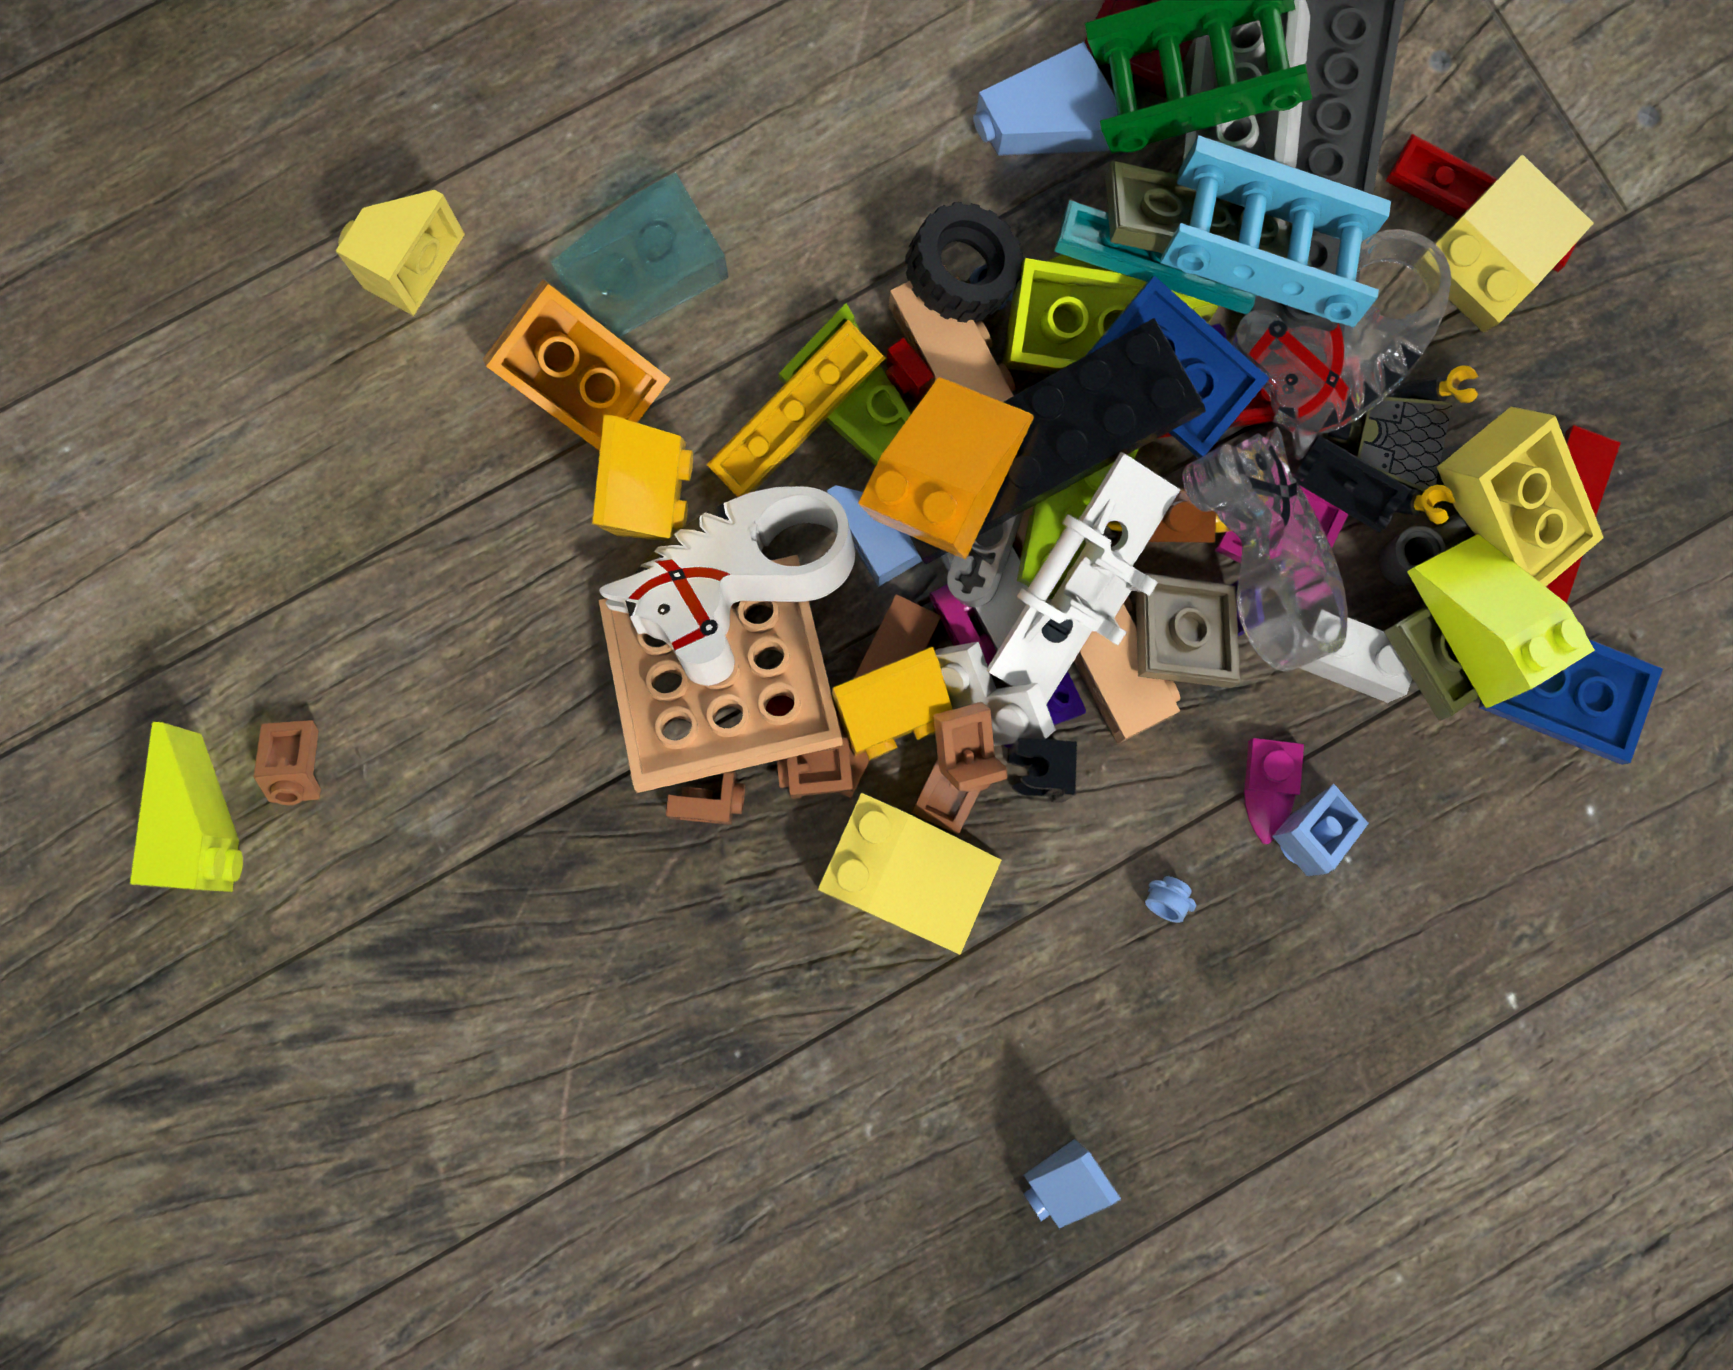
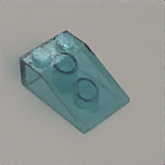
(642, 258)

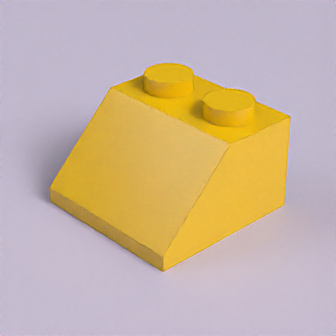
(892, 703)

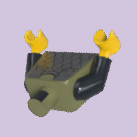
(1408, 436)

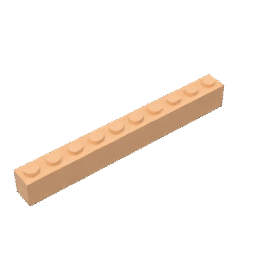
(1110, 670)

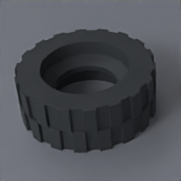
(987, 236)

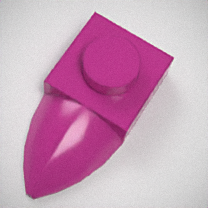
(1271, 784)

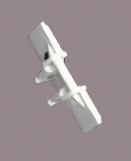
(1096, 586)

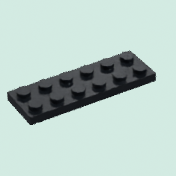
(1090, 415)

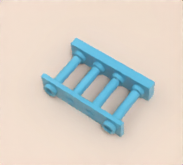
(1289, 195)

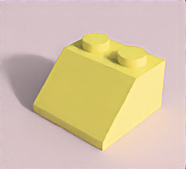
(401, 247)

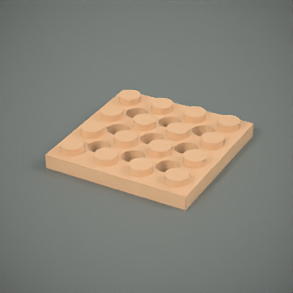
(707, 747)

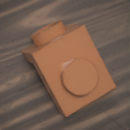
(967, 748)

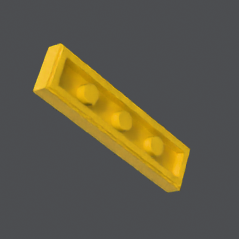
(796, 410)

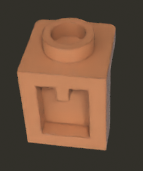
(287, 762)
(817, 772)
(943, 802)
(698, 805)

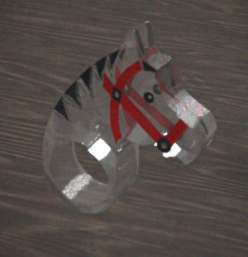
(1339, 375)

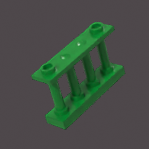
(1164, 27)

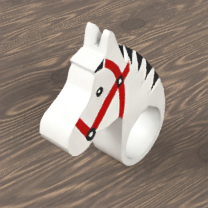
(718, 560)

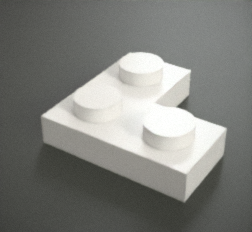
(1014, 710)

